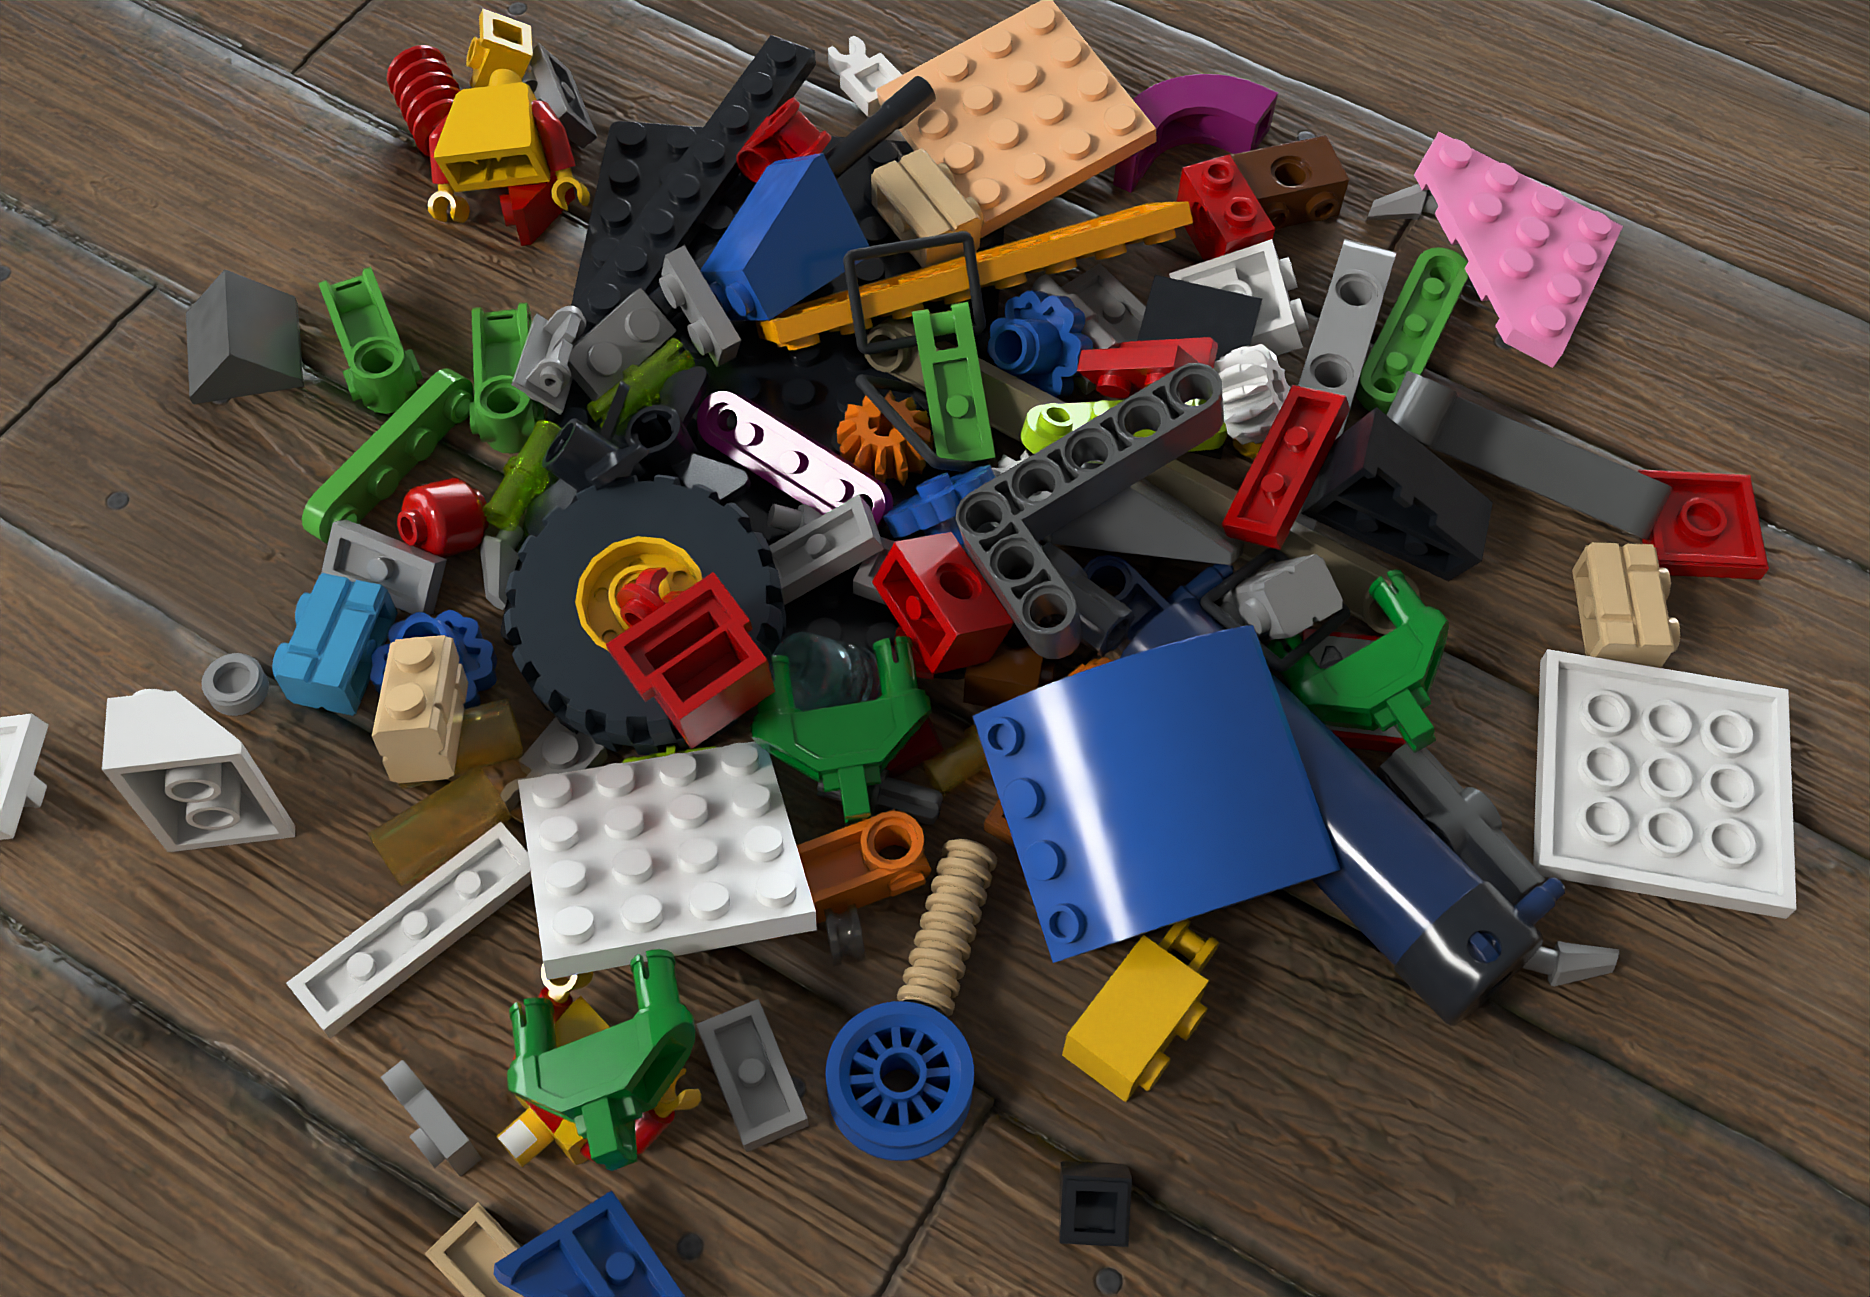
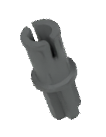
(915, 800)

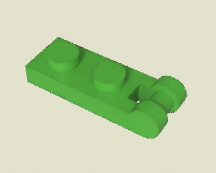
(954, 386)

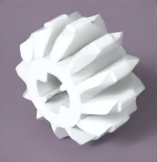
(1252, 391)

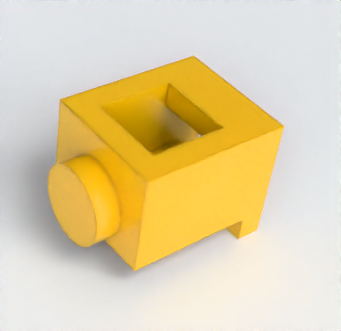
(501, 45)

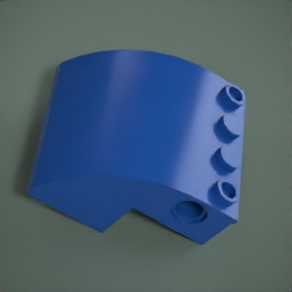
(1154, 791)

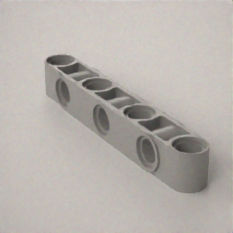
(1346, 325)

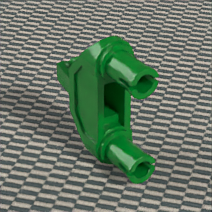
(1383, 681)
(849, 742)
(609, 1075)

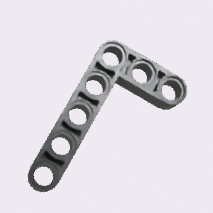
(1528, 456)
(1076, 492)

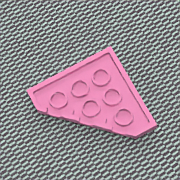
(1523, 244)

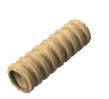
(948, 925)

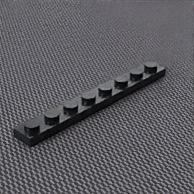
(698, 179)

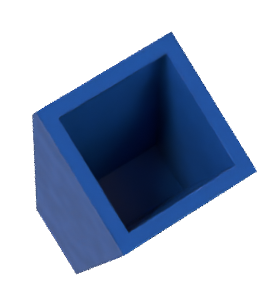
(783, 240)

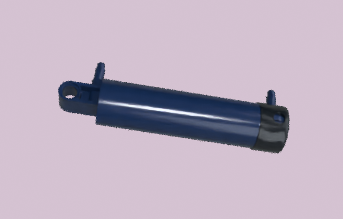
(1397, 878)

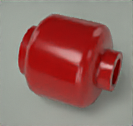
(443, 517)

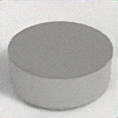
(235, 684)

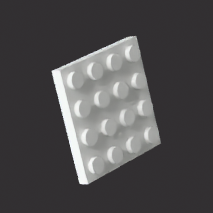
(1664, 784)
(662, 858)

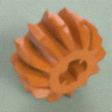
(877, 446)

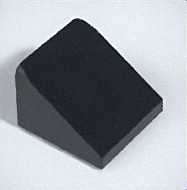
(1094, 1203)

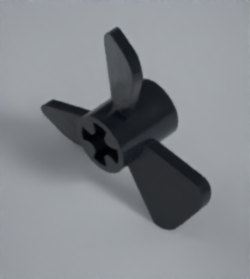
(671, 447)
(584, 460)

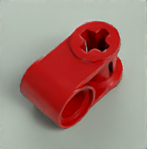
(780, 137)

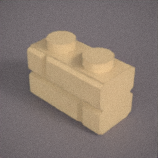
(923, 201)
(1624, 604)
(420, 709)

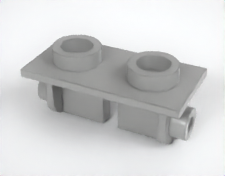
(544, 359)

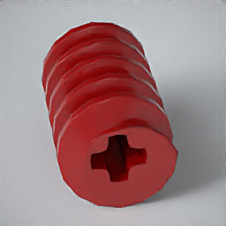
(422, 90)

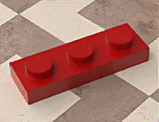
(1286, 467)

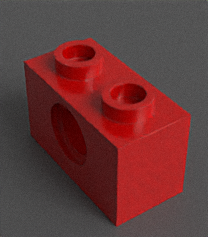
(1222, 208)
(942, 602)

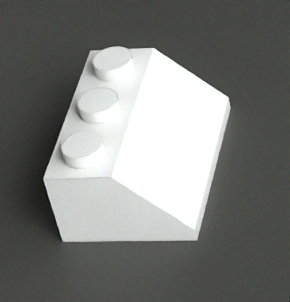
(187, 774)

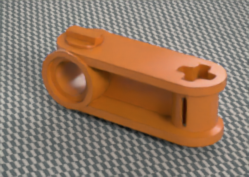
(849, 870)

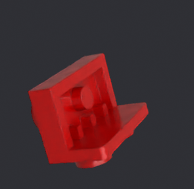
(1140, 363)

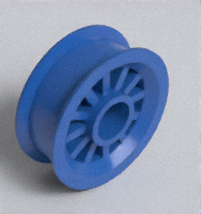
(866, 1032)

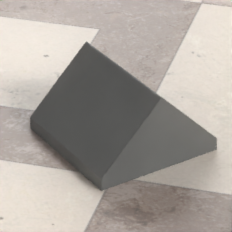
(242, 340)

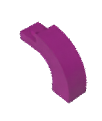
(1200, 110)

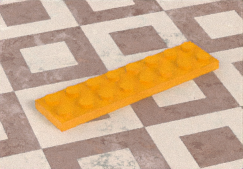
(997, 266)

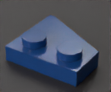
(588, 1256)

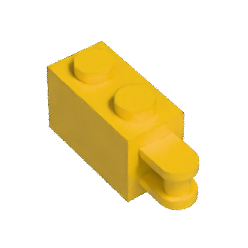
(1141, 1012)

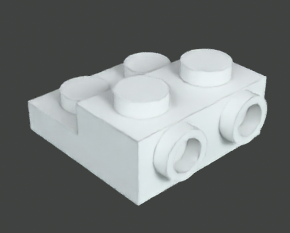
(1259, 274)

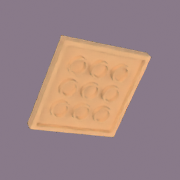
(1023, 114)

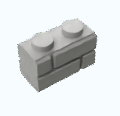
(1284, 597)

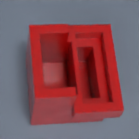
(696, 660)

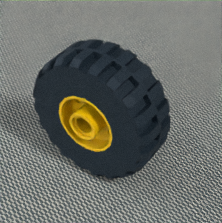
(570, 587)

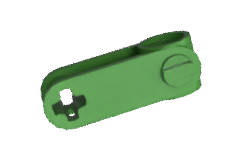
(378, 364)
(499, 410)

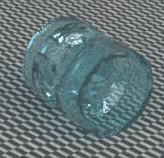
(828, 671)

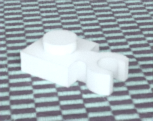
(861, 75)

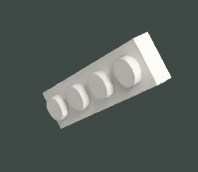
(413, 930)

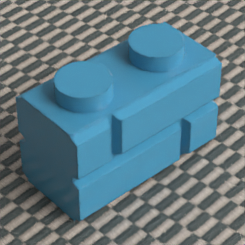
(333, 643)

